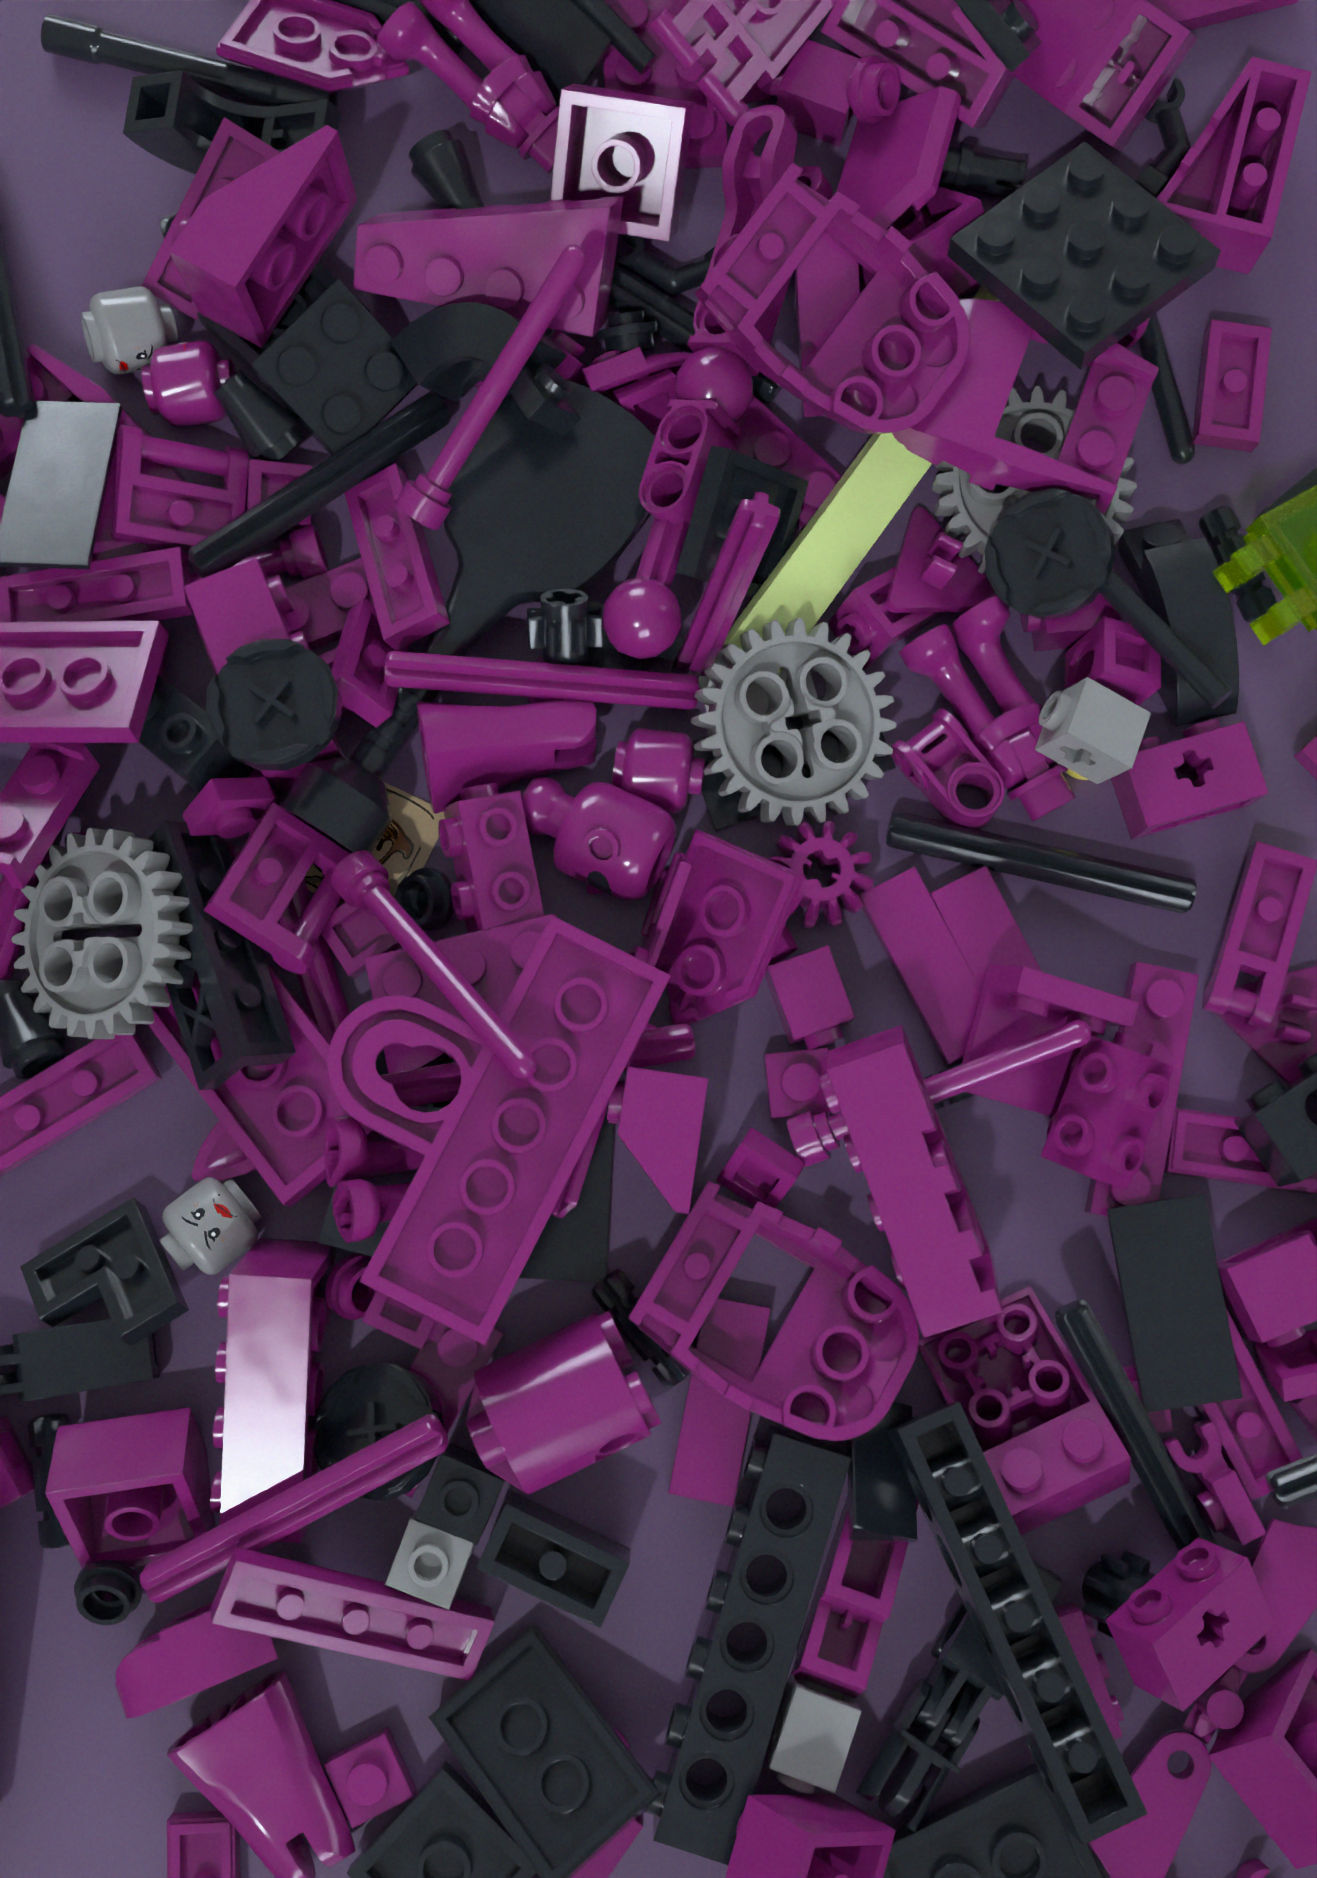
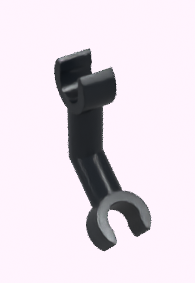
(1174, 138)
(661, 272)

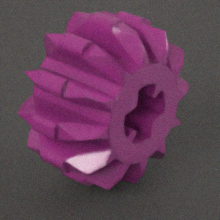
(828, 855)

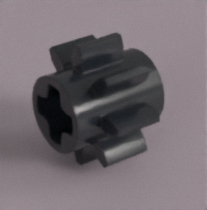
(564, 627)
(1110, 1585)

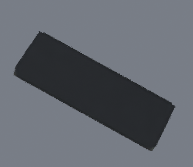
(878, 1489)

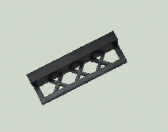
(233, 974)

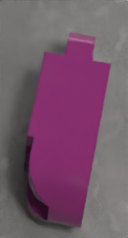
(185, 1660)

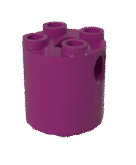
(559, 1405)

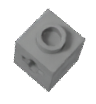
(1091, 730)
(430, 1563)
(812, 1736)

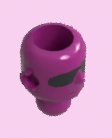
(602, 835)

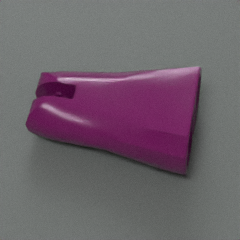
(501, 744)
(267, 1779)

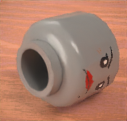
(126, 328)
(210, 1225)

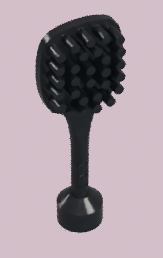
(524, 521)

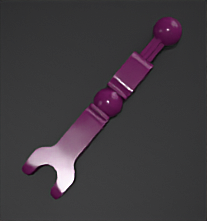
(710, 394)

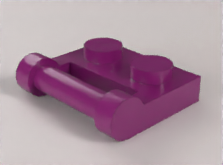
(170, 510)
(265, 881)

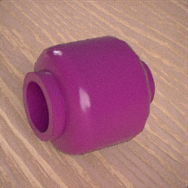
(182, 383)
(659, 768)

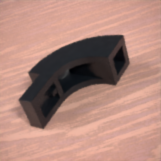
(180, 118)
(460, 344)
(1186, 595)

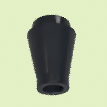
(445, 171)
(259, 420)
(25, 1036)

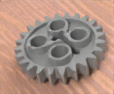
(977, 511)
(740, 734)
(102, 982)

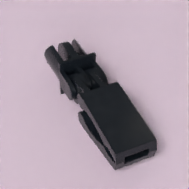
(74, 1360)
(947, 1708)

